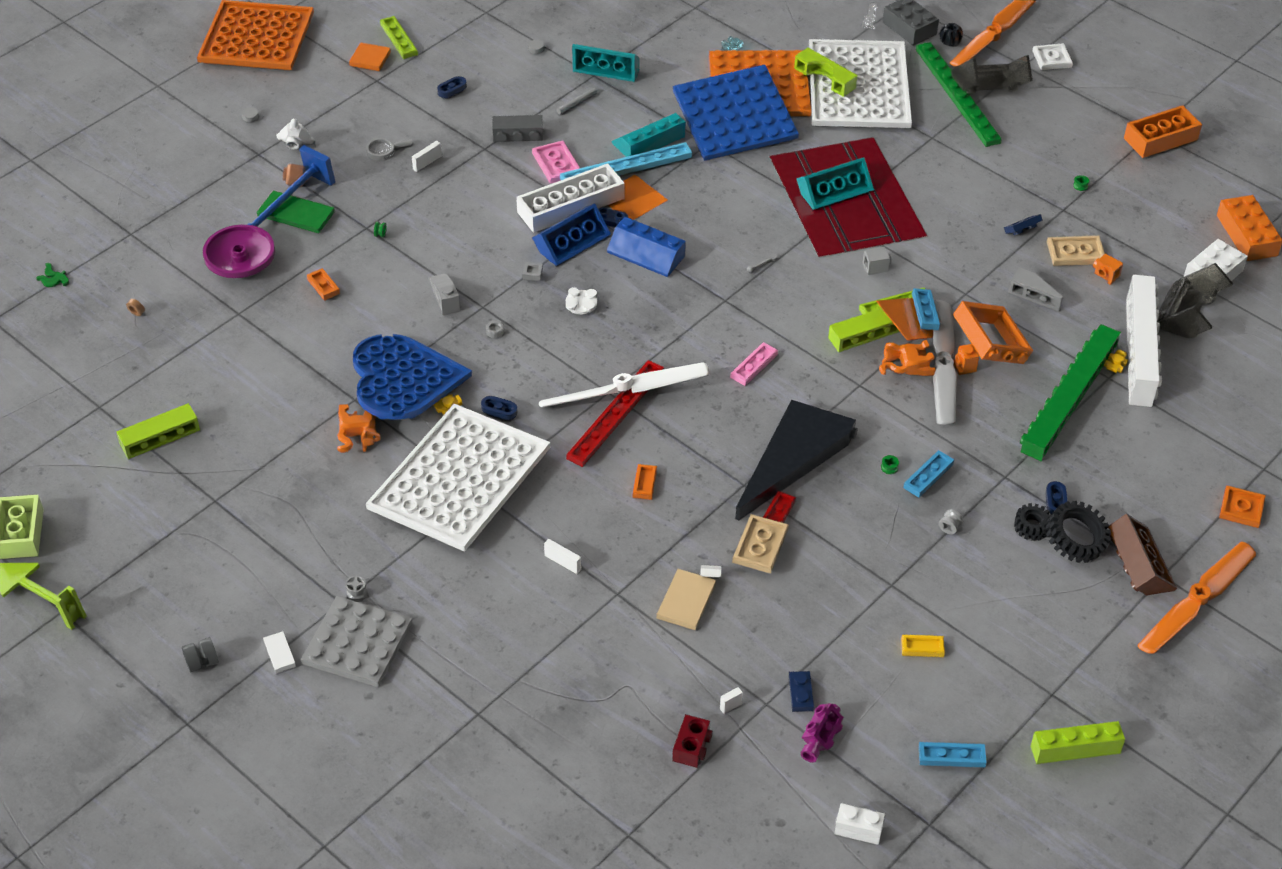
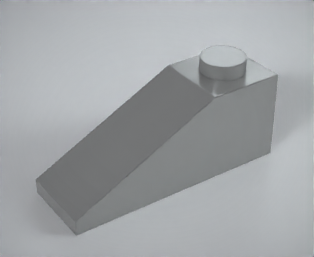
(1035, 289)
(445, 293)

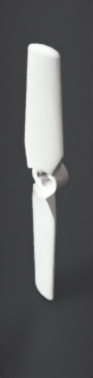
(637, 383)

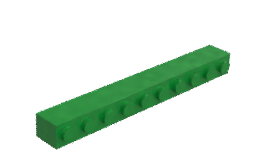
(1069, 393)

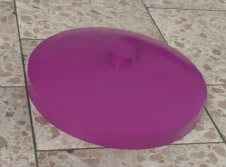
(238, 251)

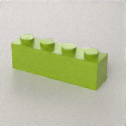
(861, 330)
(158, 431)
(1077, 742)

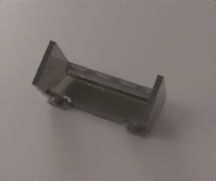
(976, 77)
(1182, 305)

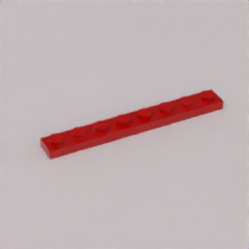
(608, 421)

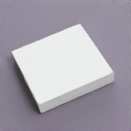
(1052, 56)

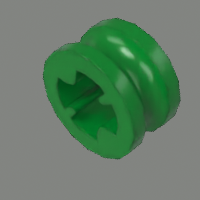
(1081, 183)
(380, 229)
(890, 459)

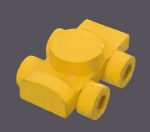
(1116, 361)
(445, 404)

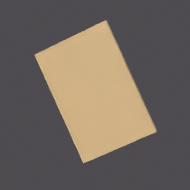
(1075, 250)
(760, 543)
(686, 599)

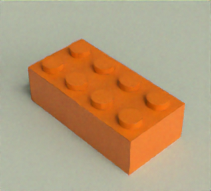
(1162, 131)
(1249, 227)

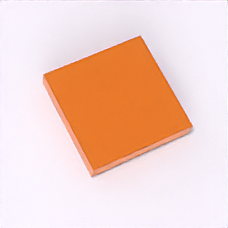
(370, 56)
(1242, 506)

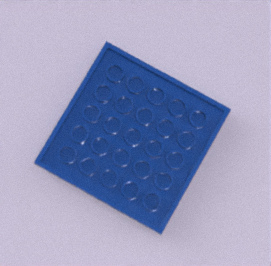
(735, 112)

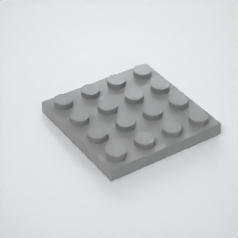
(356, 641)

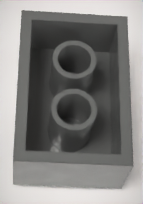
(910, 21)

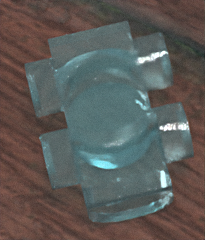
(732, 44)

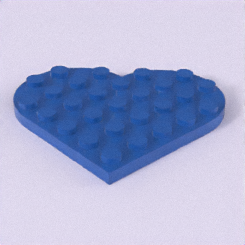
(403, 376)

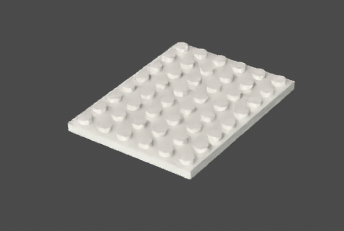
(880, 91)
(458, 477)

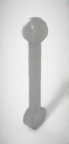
(773, 257)

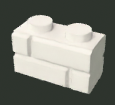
(859, 823)

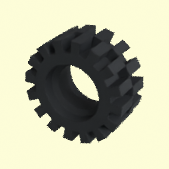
(1030, 530)

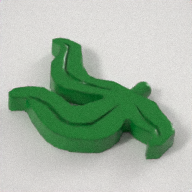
(56, 277)

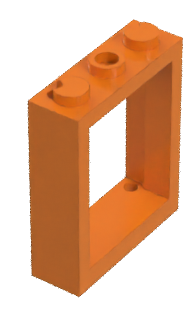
(970, 314)

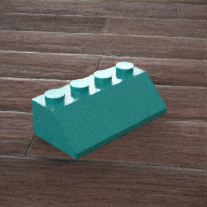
(605, 63)
(652, 136)
(835, 183)

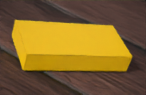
(923, 645)

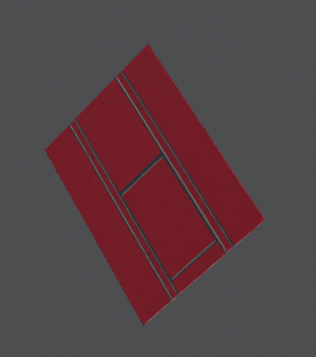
(856, 222)

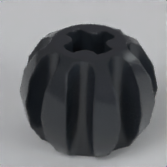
(951, 34)

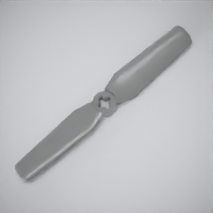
(945, 375)

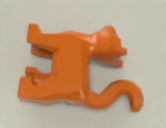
(912, 357)
(356, 425)

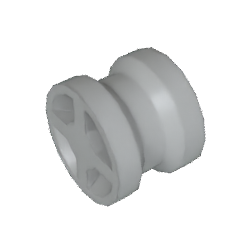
(951, 521)
(354, 583)

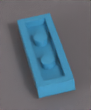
(925, 309)
(928, 473)
(952, 754)

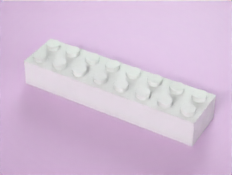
(1143, 341)

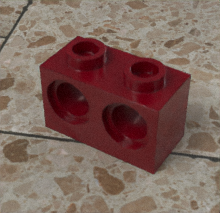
(689, 740)

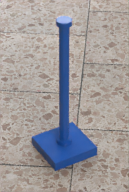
(315, 165)

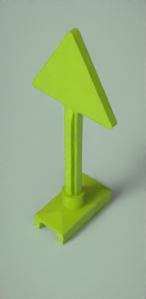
(67, 601)

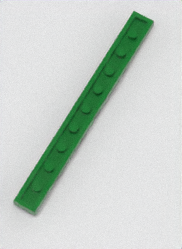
(961, 99)

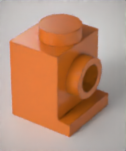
(1108, 268)
(966, 359)

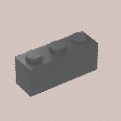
(517, 128)

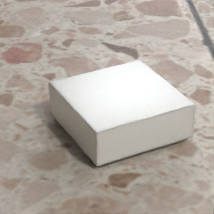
(710, 571)
(731, 700)

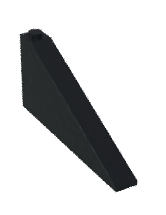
(799, 445)

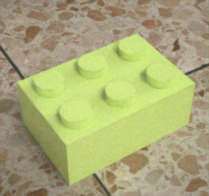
(20, 526)

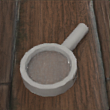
(383, 148)

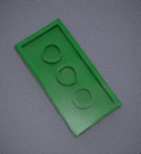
(299, 212)

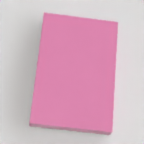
(554, 159)

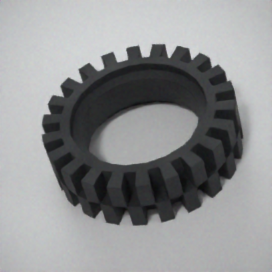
(1090, 519)

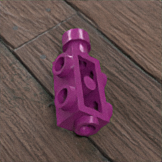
(821, 731)

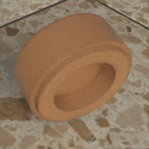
(135, 307)

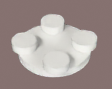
(581, 301)

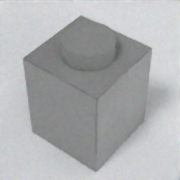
(876, 260)

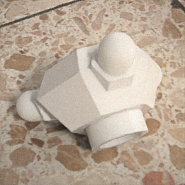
(295, 135)

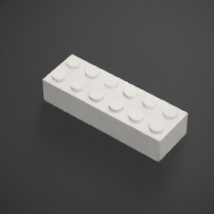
(561, 199)

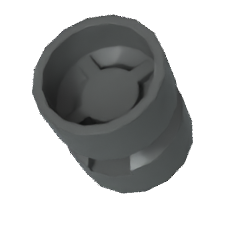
(200, 654)

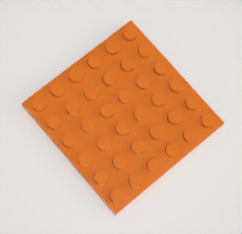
(256, 35)
(780, 63)

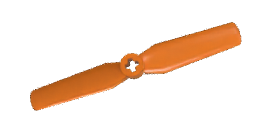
(1002, 21)
(1210, 586)

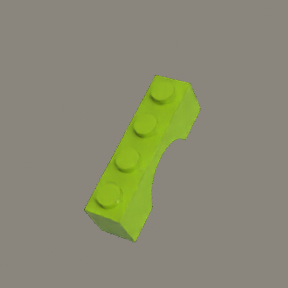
(811, 62)

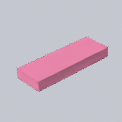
(754, 364)

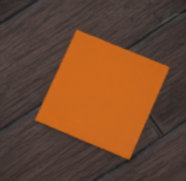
(638, 198)
(904, 316)

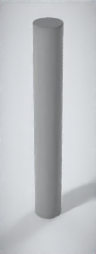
(577, 100)

